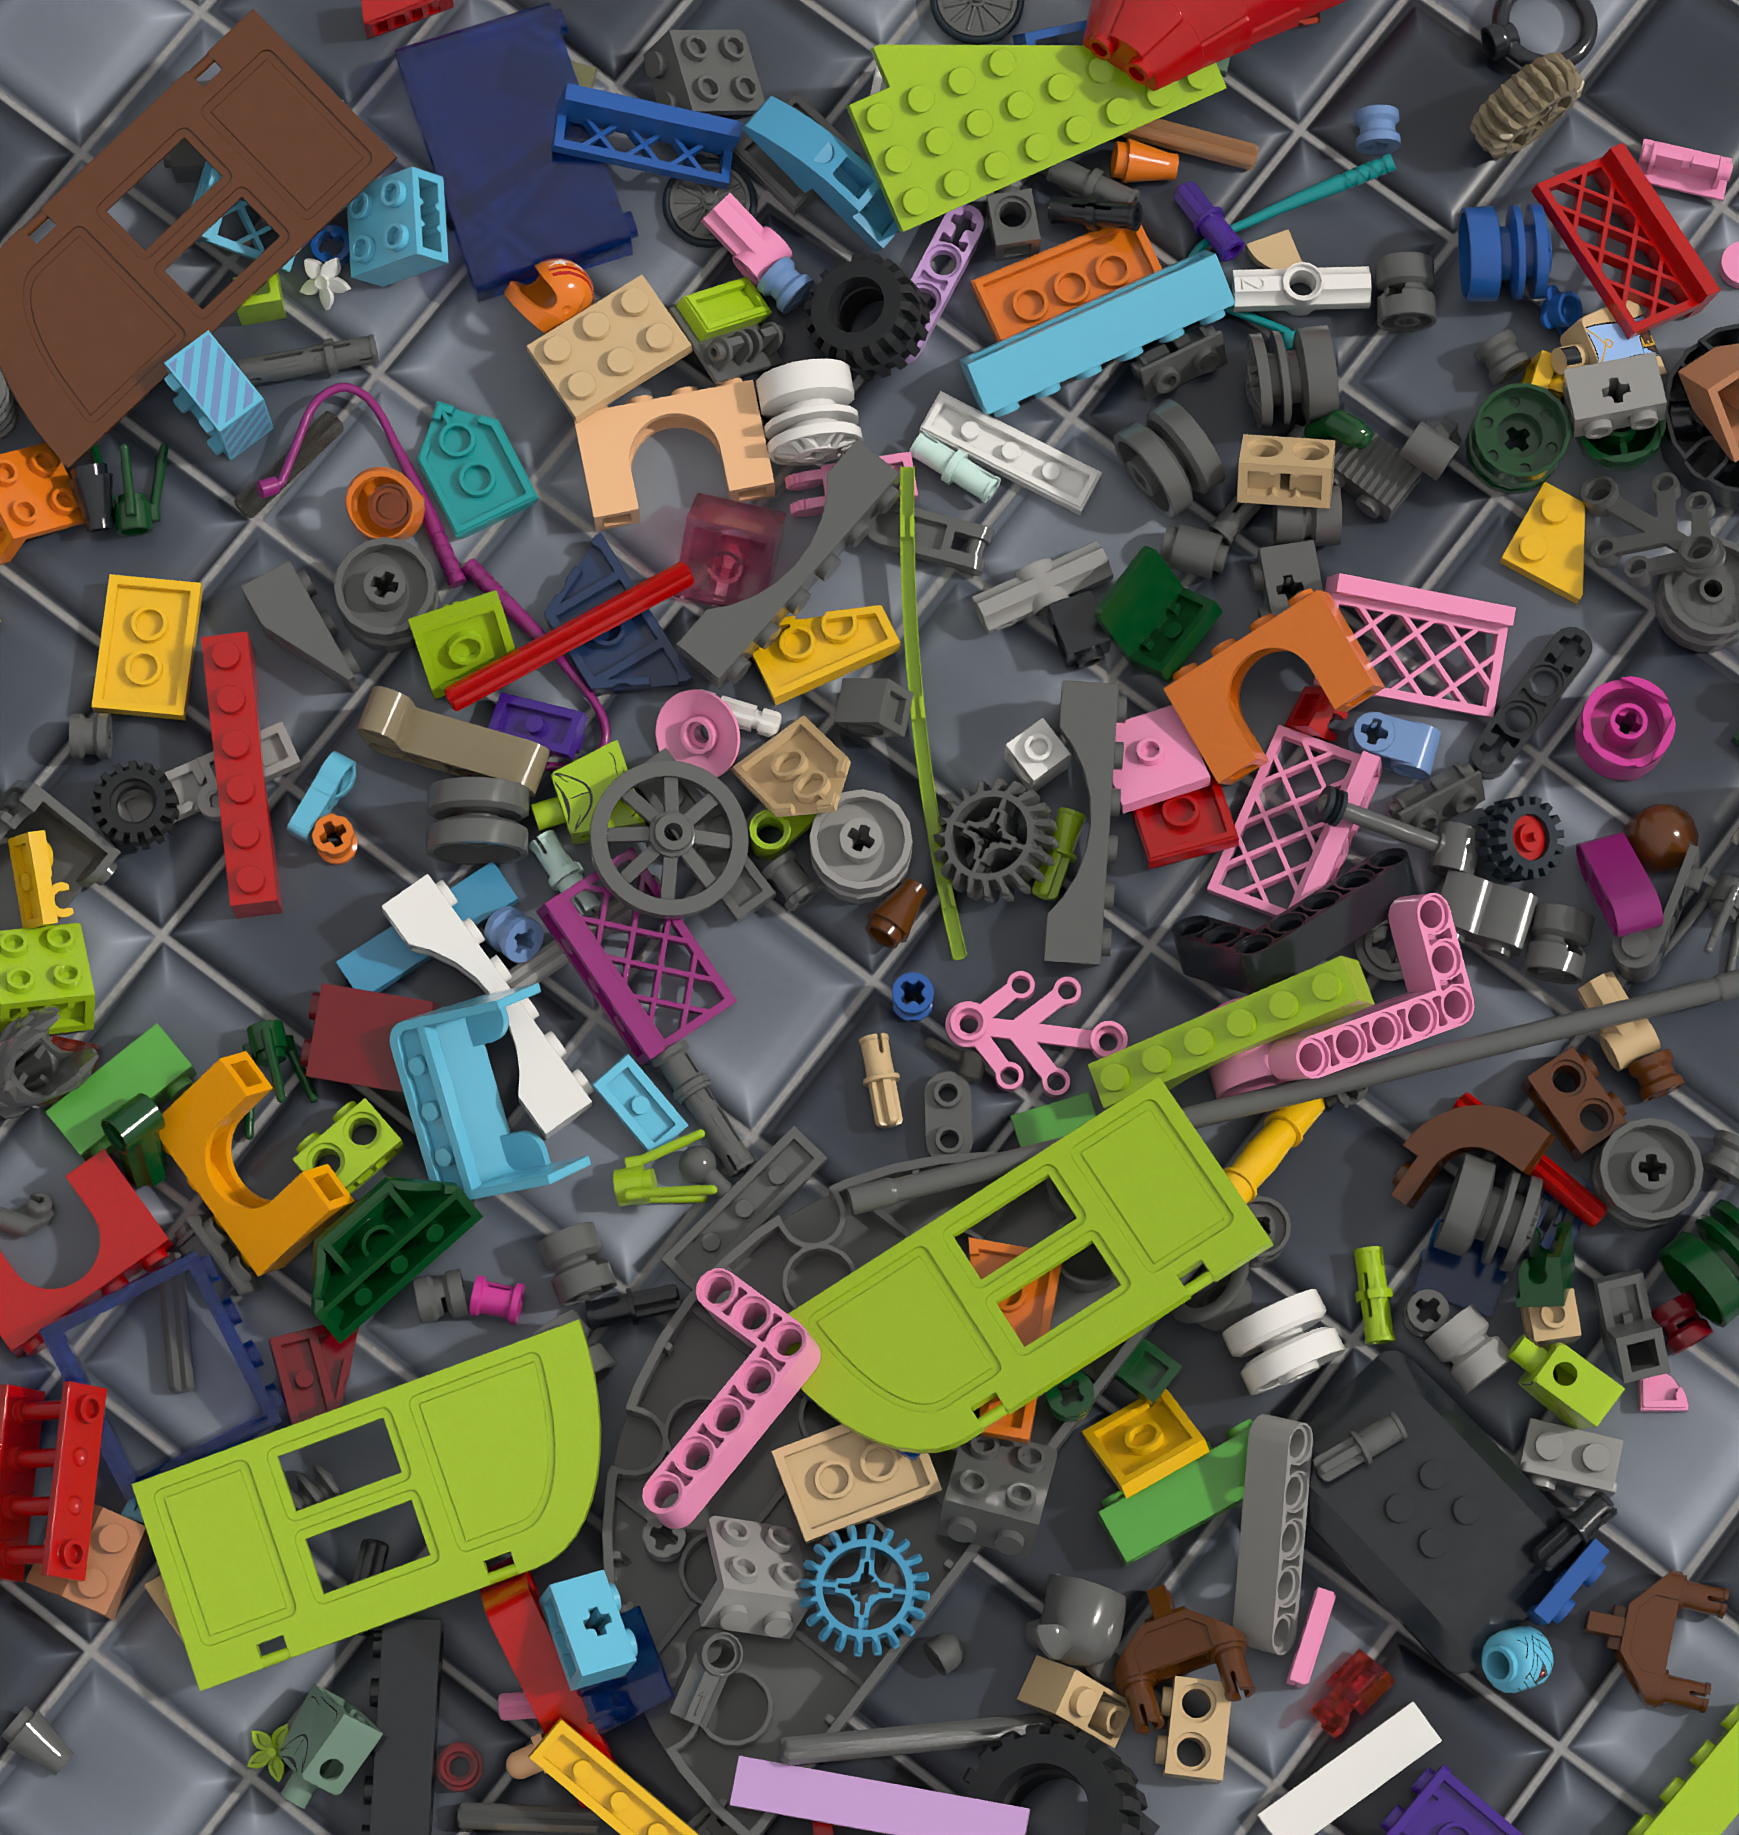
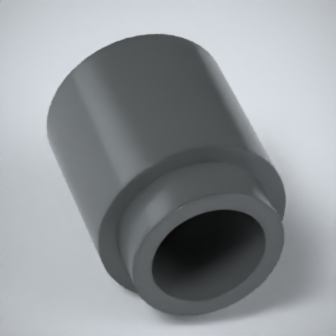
(1194, 550)

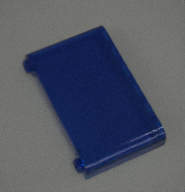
(488, 128)

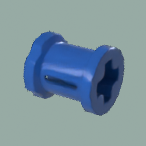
(912, 983)

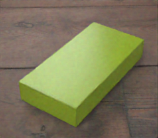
(723, 308)

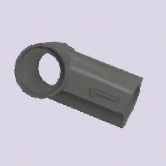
(1432, 446)
(703, 1681)

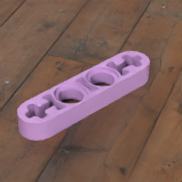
(942, 286)

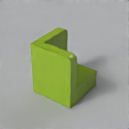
(264, 305)

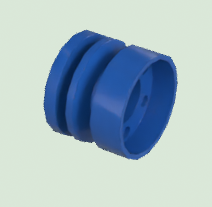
(1505, 252)

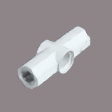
(1330, 289)

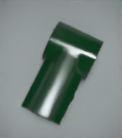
(135, 1135)

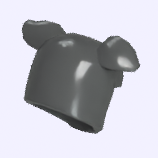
(1080, 1625)

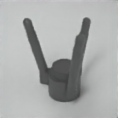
(1724, 907)

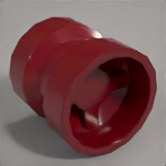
(1675, 1313)

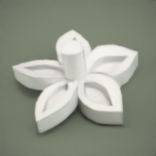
(324, 280)

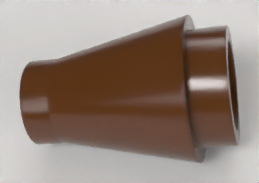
(895, 915)

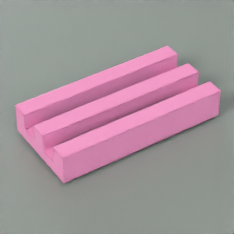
(1311, 1638)

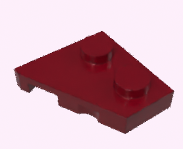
(312, 1370)

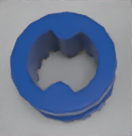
(337, 234)

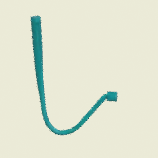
(1323, 189)

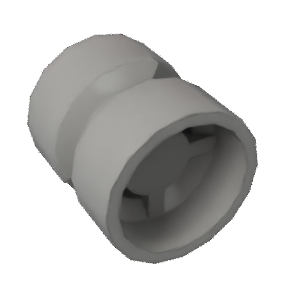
(1469, 1348)

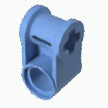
(1403, 745)

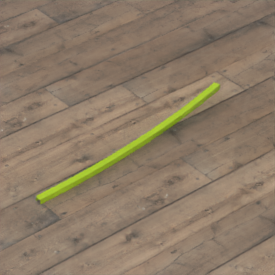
(917, 709)

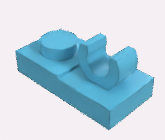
(639, 1104)

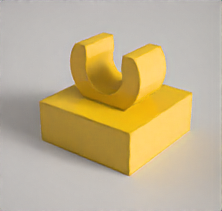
(1542, 374)

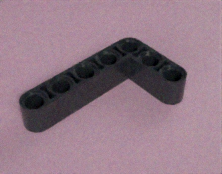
(1300, 935)

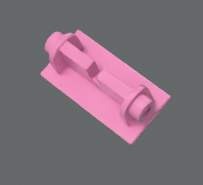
(1685, 169)

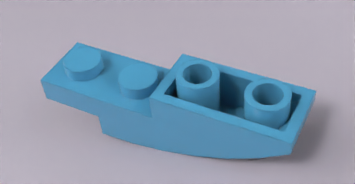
(827, 166)

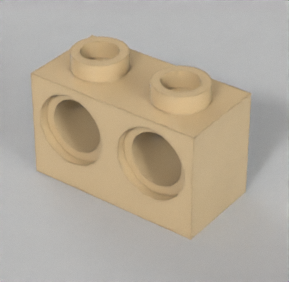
(1286, 471)
(1207, 1731)

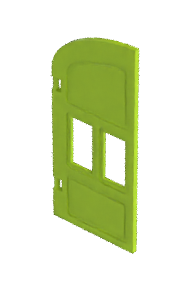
(921, 1336)
(487, 1453)

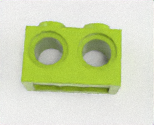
(357, 1162)

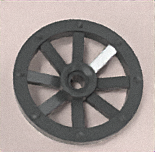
(664, 849)

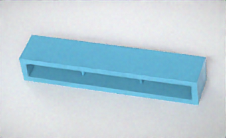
(1096, 333)

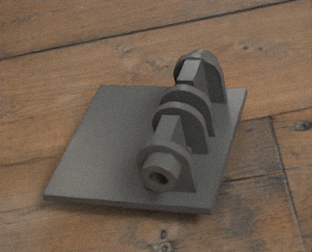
(735, 352)

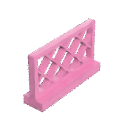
(1431, 609)
(1333, 842)

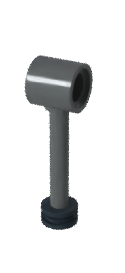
(1449, 848)

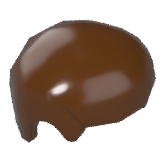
(1661, 837)

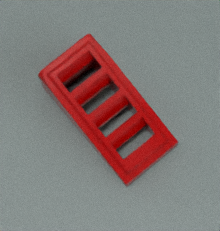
(389, 15)

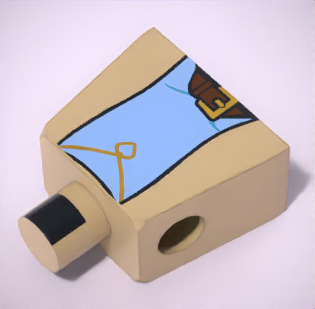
(1601, 339)

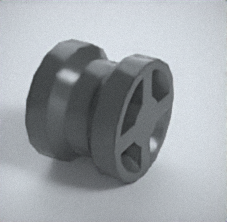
(1502, 357)
(90, 736)
(1724, 1158)

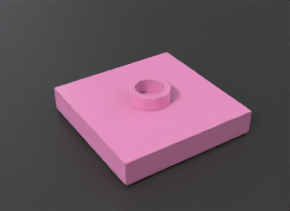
(1157, 760)

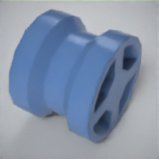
(1377, 129)
(785, 285)
(513, 934)

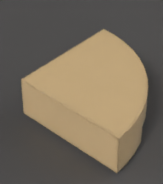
(1274, 251)

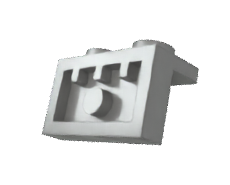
(1570, 1459)

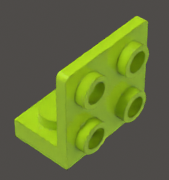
(45, 970)

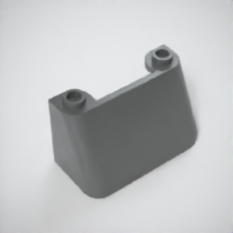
(78, 851)

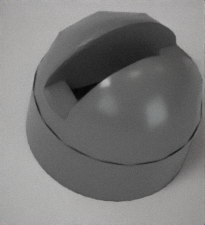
(944, 1652)

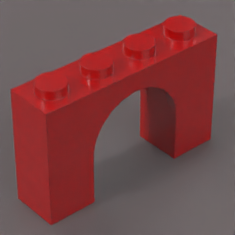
(128, 1244)

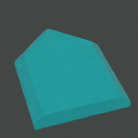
(473, 470)

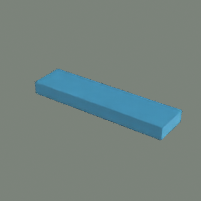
(387, 957)

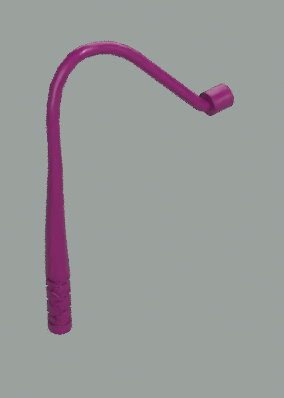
(431, 522)
(522, 619)

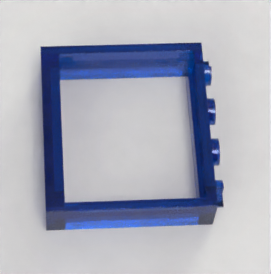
(226, 1317)

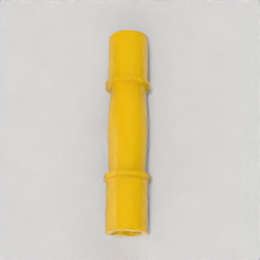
(1266, 1150)

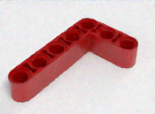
(529, 1647)

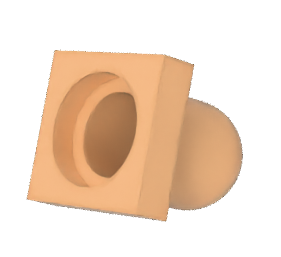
(520, 1765)

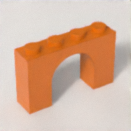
(1210, 693)

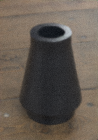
(94, 495)

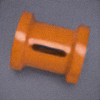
(326, 850)

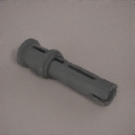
(693, 1090)

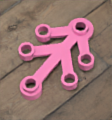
(1028, 1032)

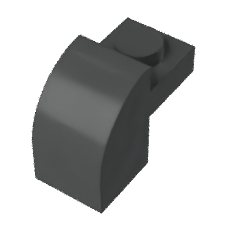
(1627, 1327)

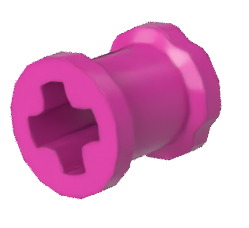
(497, 1300)

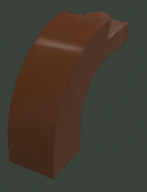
(1464, 1131)

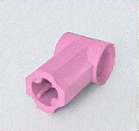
(751, 245)

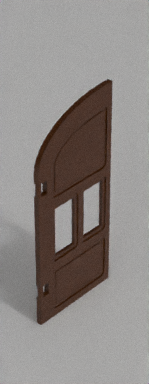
(97, 313)

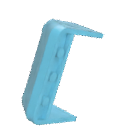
(458, 1101)

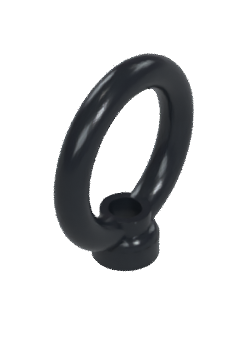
(1503, 40)

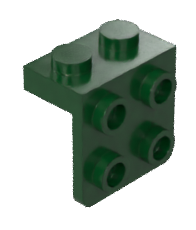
(1154, 616)

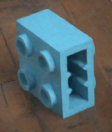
(398, 227)

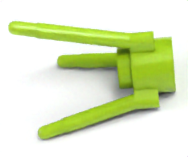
(639, 1185)

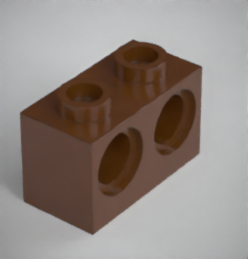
(1564, 1109)

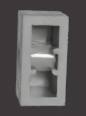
(1633, 381)

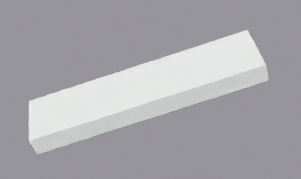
(1011, 453)
(1352, 1775)

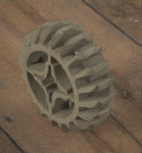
(1527, 105)

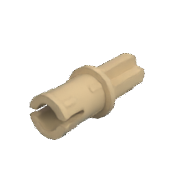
(881, 1080)

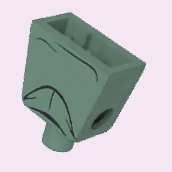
(325, 1745)

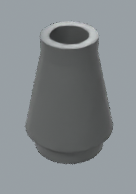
(37, 1741)

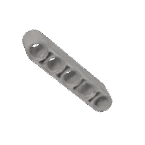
(1273, 1532)

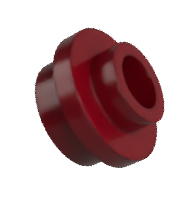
(444, 1763)

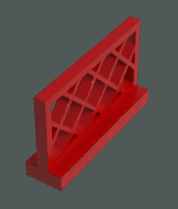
(1650, 230)

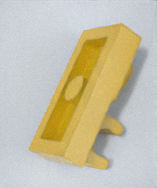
(32, 874)

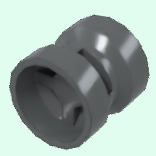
(441, 1296)

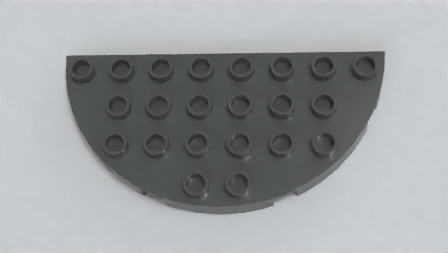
(799, 1681)

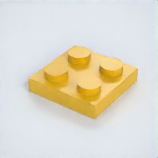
(1145, 1443)

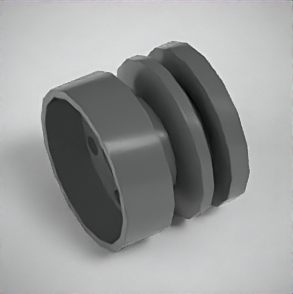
(1291, 376)
(1489, 1213)

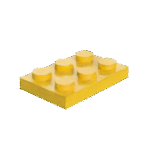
(147, 647)

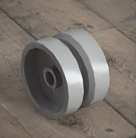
(876, 870)

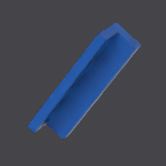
(650, 121)

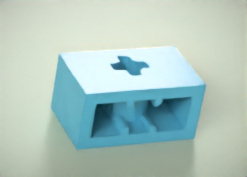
(582, 1652)

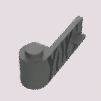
(1642, 953)

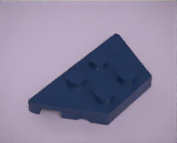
(627, 656)

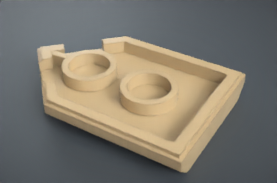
(795, 771)

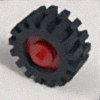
(1519, 839)

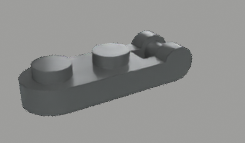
(934, 538)

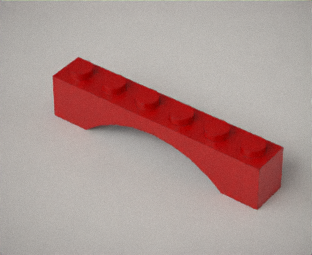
(241, 775)

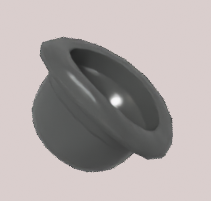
(1219, 1303)

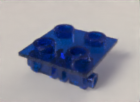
(637, 1691)

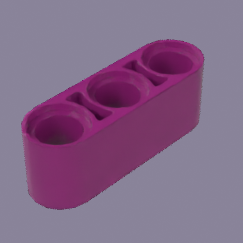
(1619, 884)

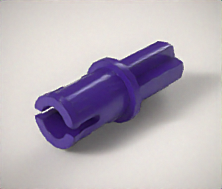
(1208, 221)

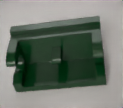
(1549, 1272)

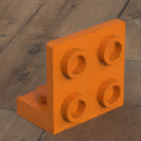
(33, 497)

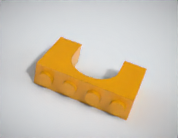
(200, 1141)

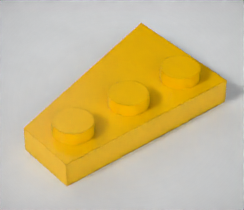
(824, 649)

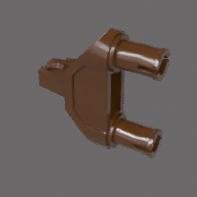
(1644, 1633)
(1174, 1645)

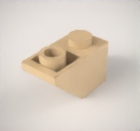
(1075, 1700)

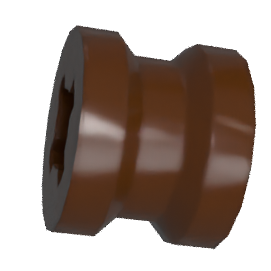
(1656, 1075)

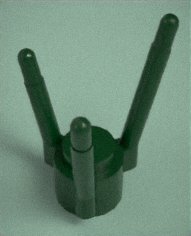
(133, 513)
(269, 1045)

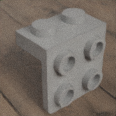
(756, 1578)

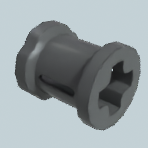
(791, 880)
(1422, 1299)
(670, 1552)

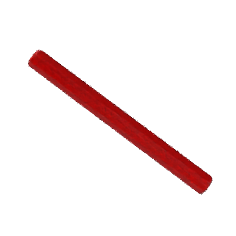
(569, 636)

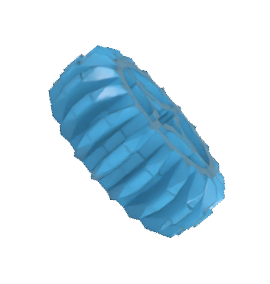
(868, 1548)

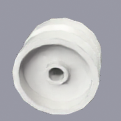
(1285, 1347)

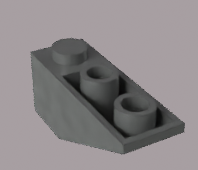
(292, 621)

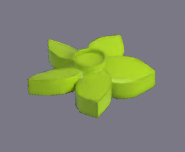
(269, 1751)

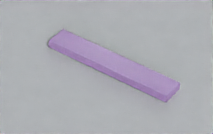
(868, 1803)

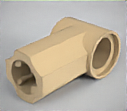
(1624, 1042)

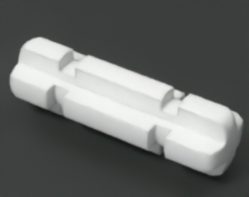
(748, 717)

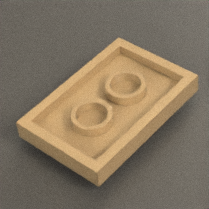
(609, 348)
(847, 1480)

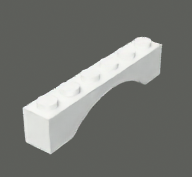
(432, 928)

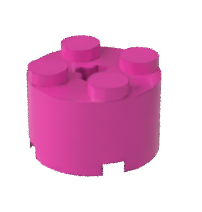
(1620, 754)

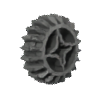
(1005, 807)

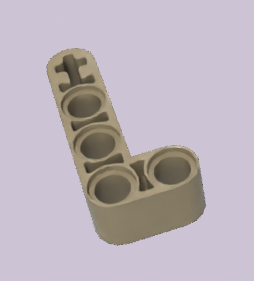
(404, 732)

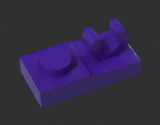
(540, 722)

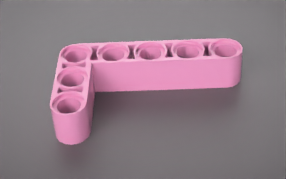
(1434, 1001)
(734, 1399)

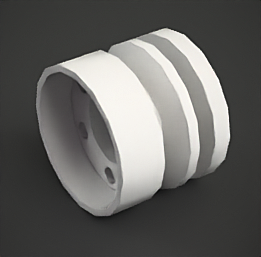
(808, 411)

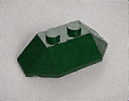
(383, 1247)

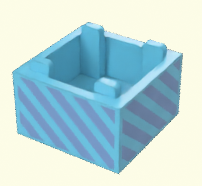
(217, 396)

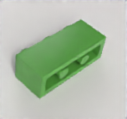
(145, 1066)

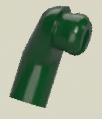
(1341, 427)

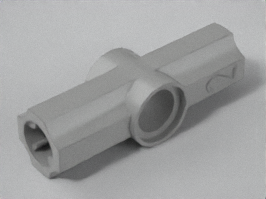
(1042, 585)

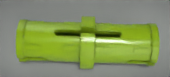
(1374, 1295)

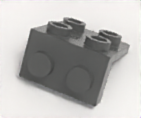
(705, 72)
(997, 1494)

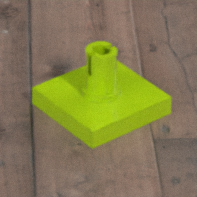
(461, 639)

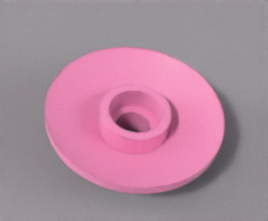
(680, 730)

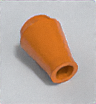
(1140, 162)

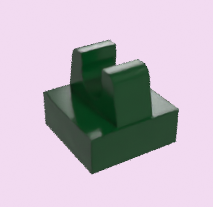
(1148, 1372)

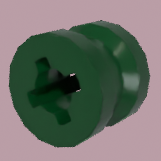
(1066, 1403)

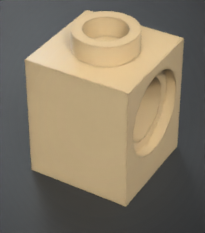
(1553, 1324)

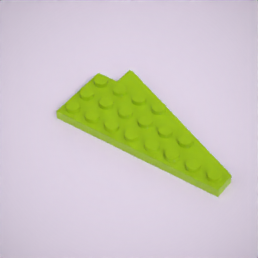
(993, 114)

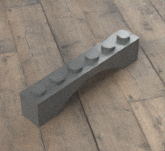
(730, 634)
(1089, 726)

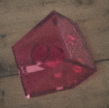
(729, 549)

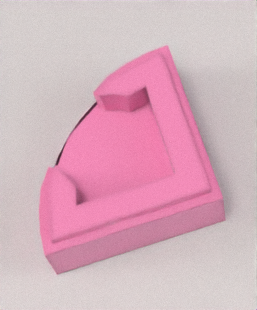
(1661, 1395)

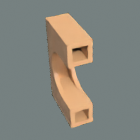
(722, 414)

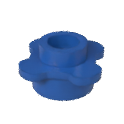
(1560, 309)

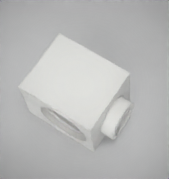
(1037, 755)

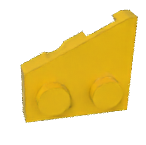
(1551, 543)

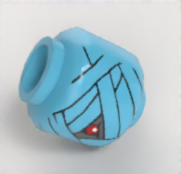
(1517, 1659)

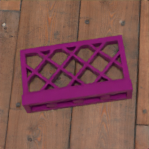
(610, 986)

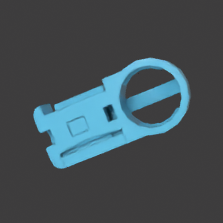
(331, 783)

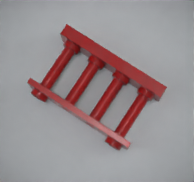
(73, 1479)

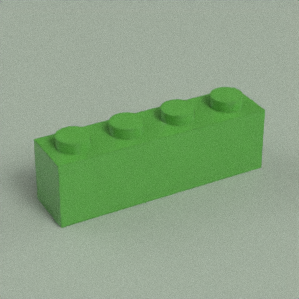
(1178, 1500)

